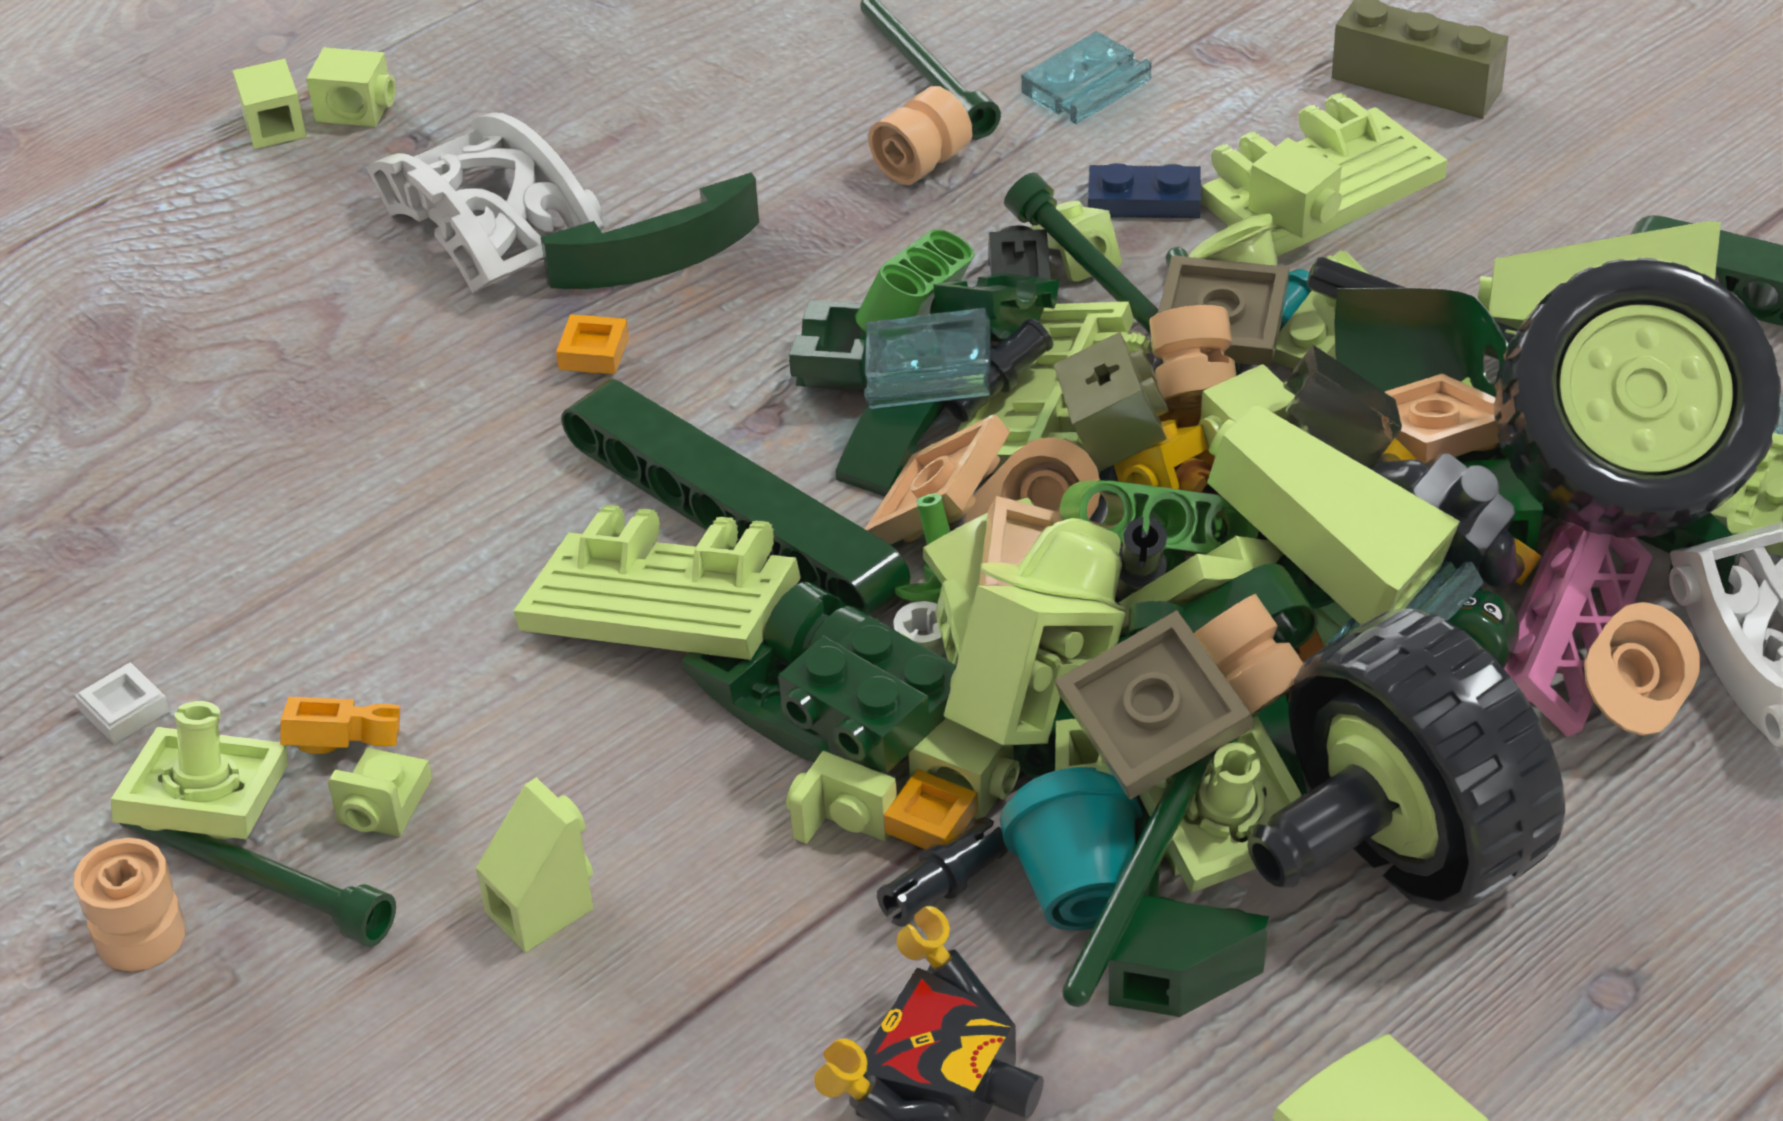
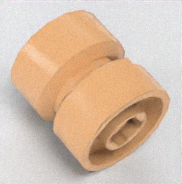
(920, 135)
(1192, 352)
(1248, 656)
(129, 904)

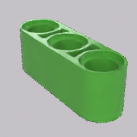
(906, 280)
(1188, 512)

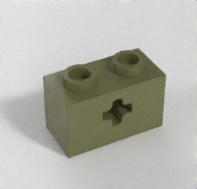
(1112, 400)

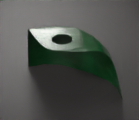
(1415, 335)

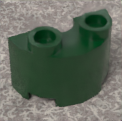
(1005, 296)
(830, 347)

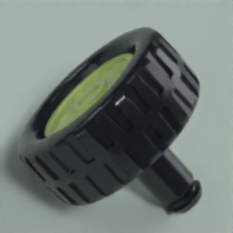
(1637, 398)
(1417, 763)

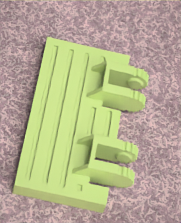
(1376, 159)
(1036, 403)
(661, 596)

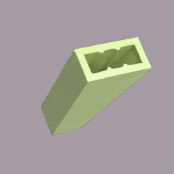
(1526, 278)
(1329, 514)

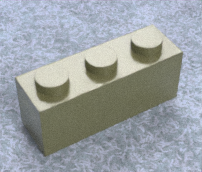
(1419, 57)

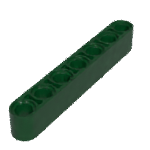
(711, 481)

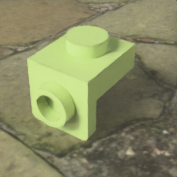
(1096, 227)

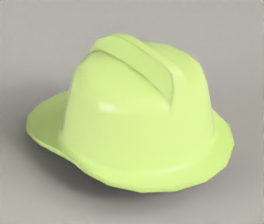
(1241, 242)
(1068, 561)

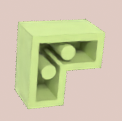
(1014, 653)

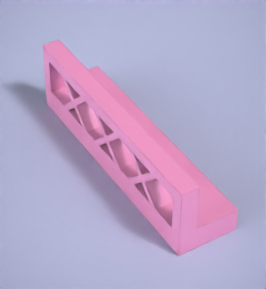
(1563, 602)

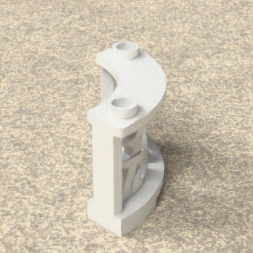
(428, 185)
(1718, 617)

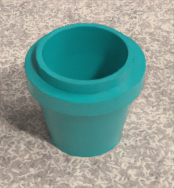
(1072, 840)

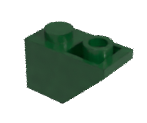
(1184, 955)

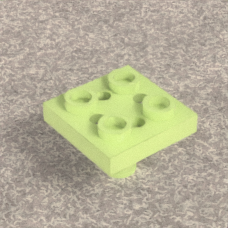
(199, 778)
(1236, 793)

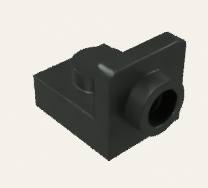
(1019, 252)

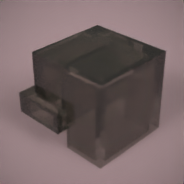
(1341, 408)

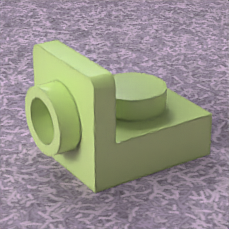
(379, 791)
(842, 793)

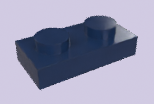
(1146, 190)

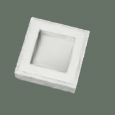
(122, 703)

